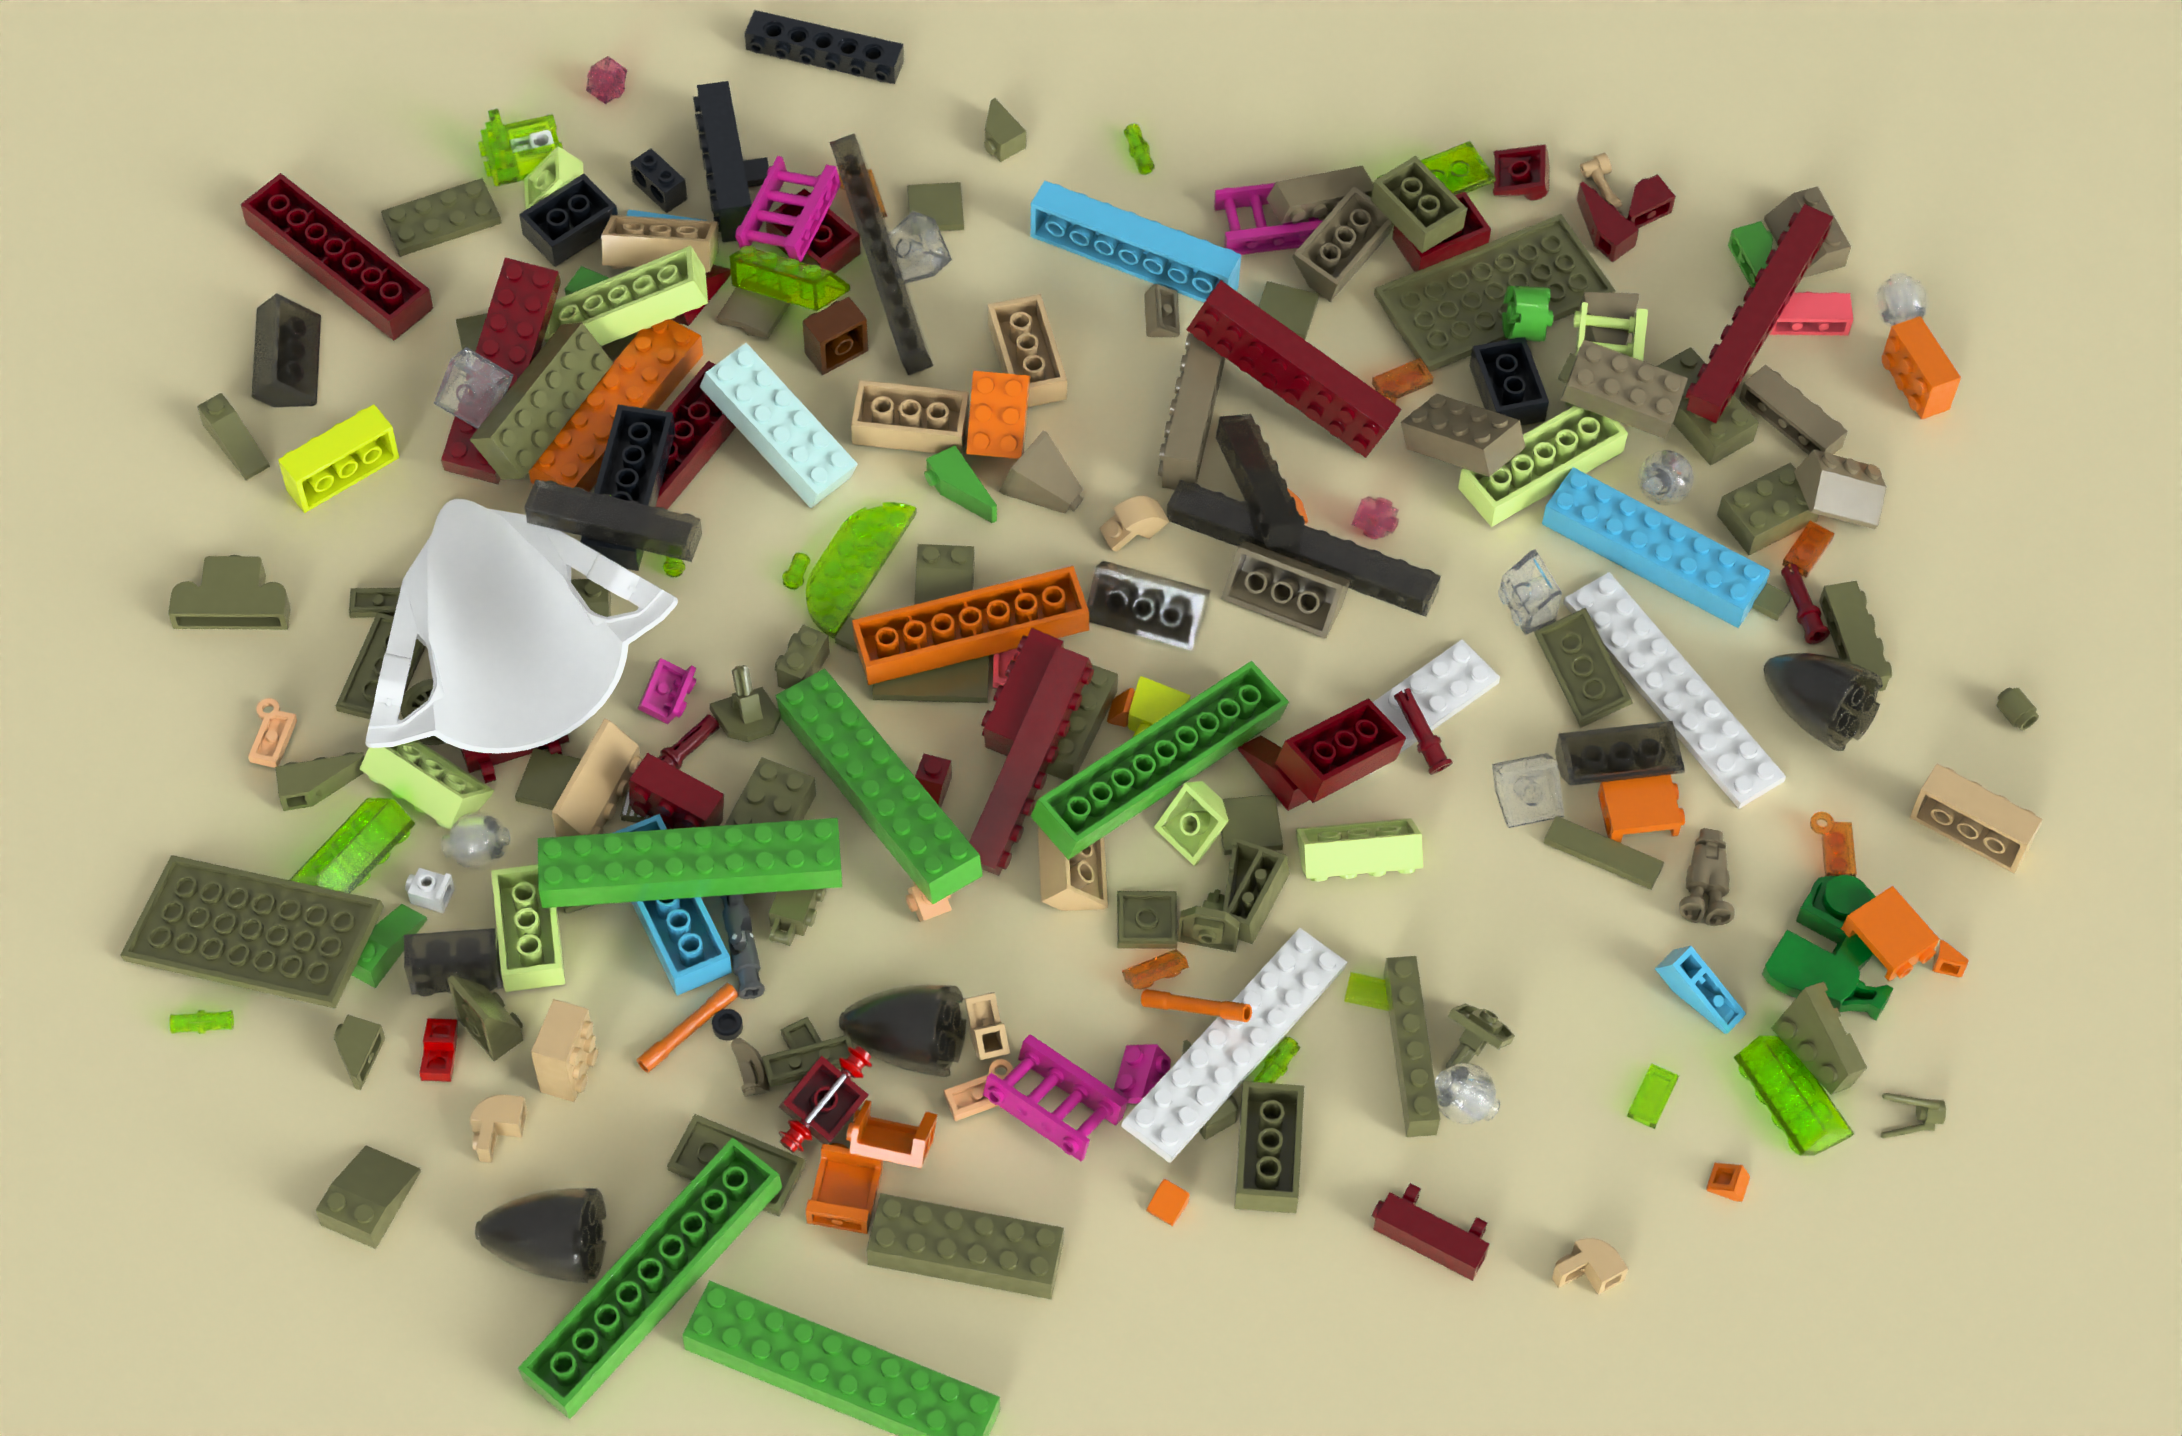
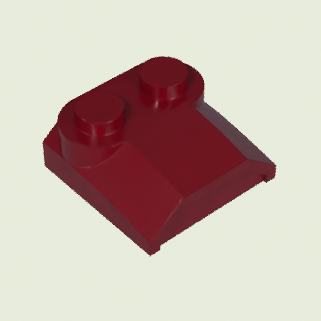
(1522, 172)

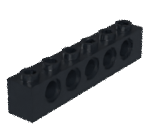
(824, 47)

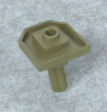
(748, 712)
(1209, 925)
(1481, 1028)

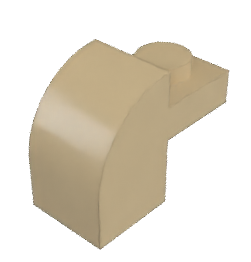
(1133, 516)
(985, 1027)
(493, 1117)
(1594, 1259)

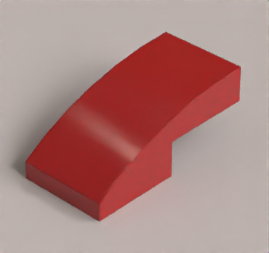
(439, 1049)

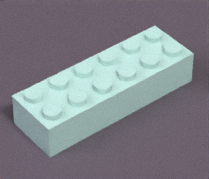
(778, 425)

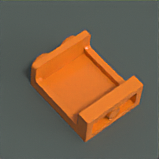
(1640, 806)
(1892, 933)
(891, 1139)
(844, 1189)

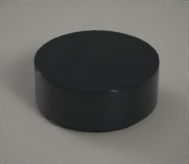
(727, 1024)

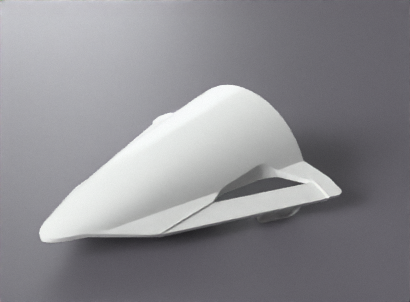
(506, 634)

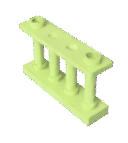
(1634, 325)

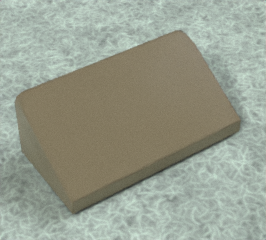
(1161, 312)

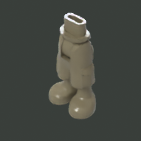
(1710, 876)

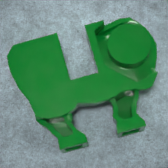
(1801, 964)

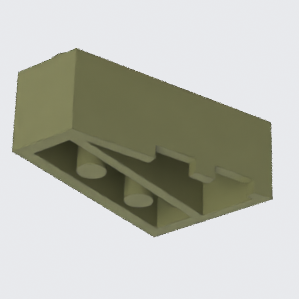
(1253, 885)
(1819, 1040)

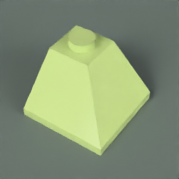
(550, 175)
(1193, 820)

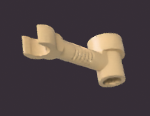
(1596, 169)

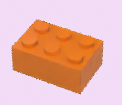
(1920, 368)
(998, 414)

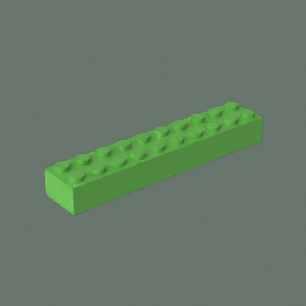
(1159, 760)
(879, 786)
(689, 862)
(650, 1278)
(834, 1368)

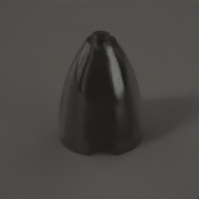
(1824, 695)
(910, 1027)
(549, 1233)

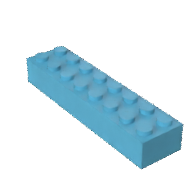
(1131, 243)
(1655, 547)

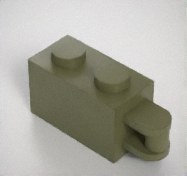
(793, 913)

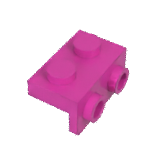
(667, 690)
(1140, 1071)

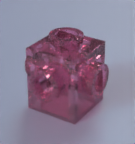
(606, 80)
(1376, 517)

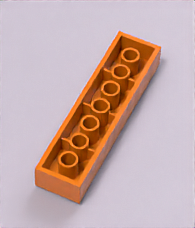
(638, 378)
(969, 625)

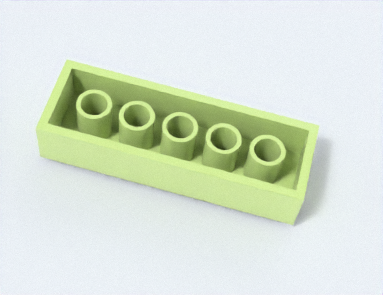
(635, 298)
(1552, 449)

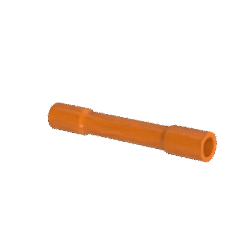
(1225, 1009)
(661, 1049)

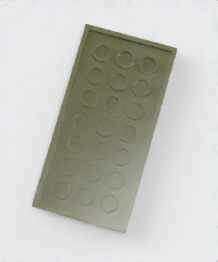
(1462, 298)
(253, 931)

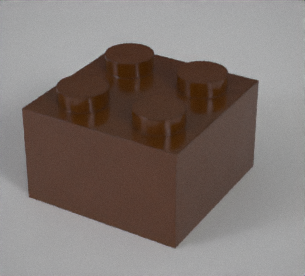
(835, 335)

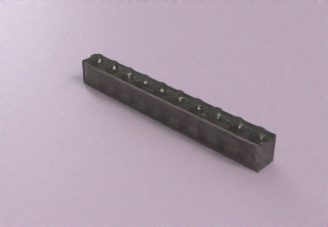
(881, 254)
(1367, 569)

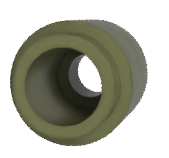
(2017, 708)

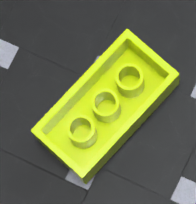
(338, 458)

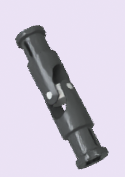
(739, 929)

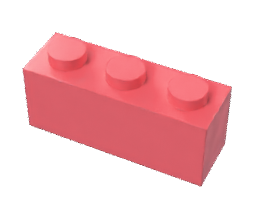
(1816, 315)

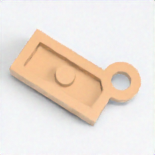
(272, 735)
(969, 1098)

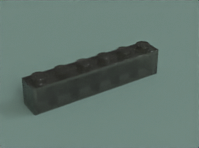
(1259, 480)
(613, 520)

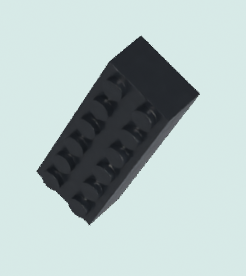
(723, 157)
(633, 469)

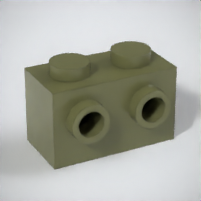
(803, 658)

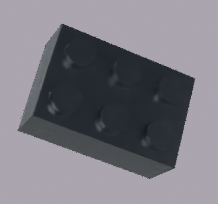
(567, 219)
(1509, 380)

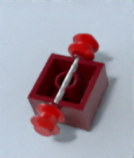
(824, 1100)

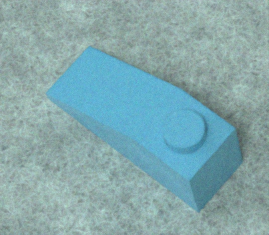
(1700, 988)

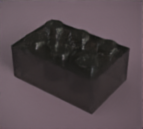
(438, 955)

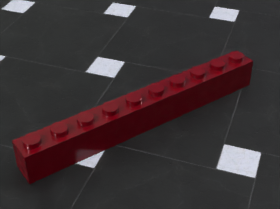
(1759, 313)

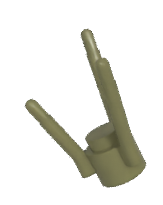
(1927, 1110)

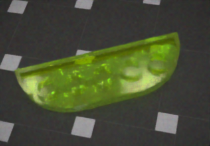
(853, 562)

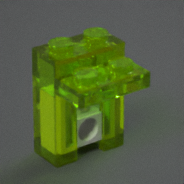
(516, 147)

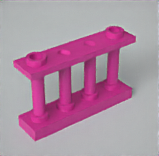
(804, 224)
(1261, 238)
(1070, 1078)

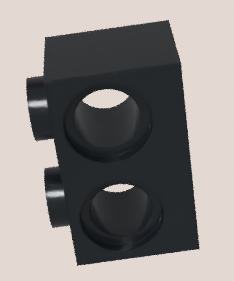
(658, 180)

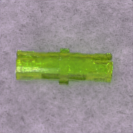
(1139, 149)
(181, 1023)
(1277, 1063)

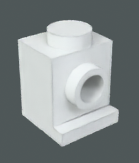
(430, 889)

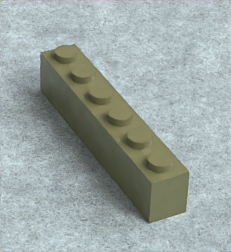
(1411, 1047)

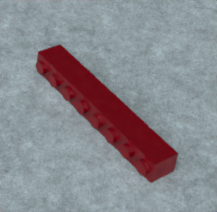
(1029, 758)

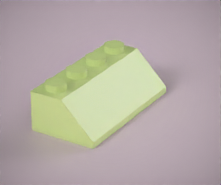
(426, 781)
(1360, 849)

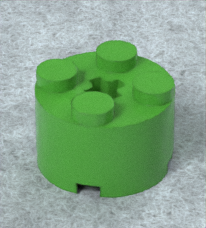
(1527, 313)

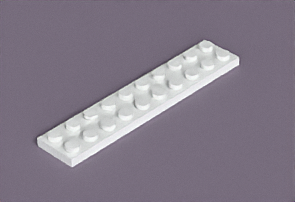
(1677, 692)
(1231, 1048)

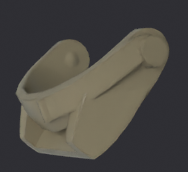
(746, 1057)

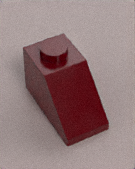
(1650, 201)
(935, 776)

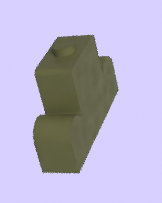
(230, 597)

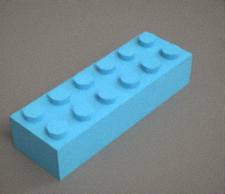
(682, 933)

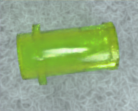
(673, 567)
(794, 576)

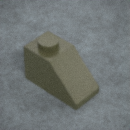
(1003, 133)
(358, 1047)

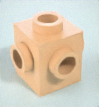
(924, 909)

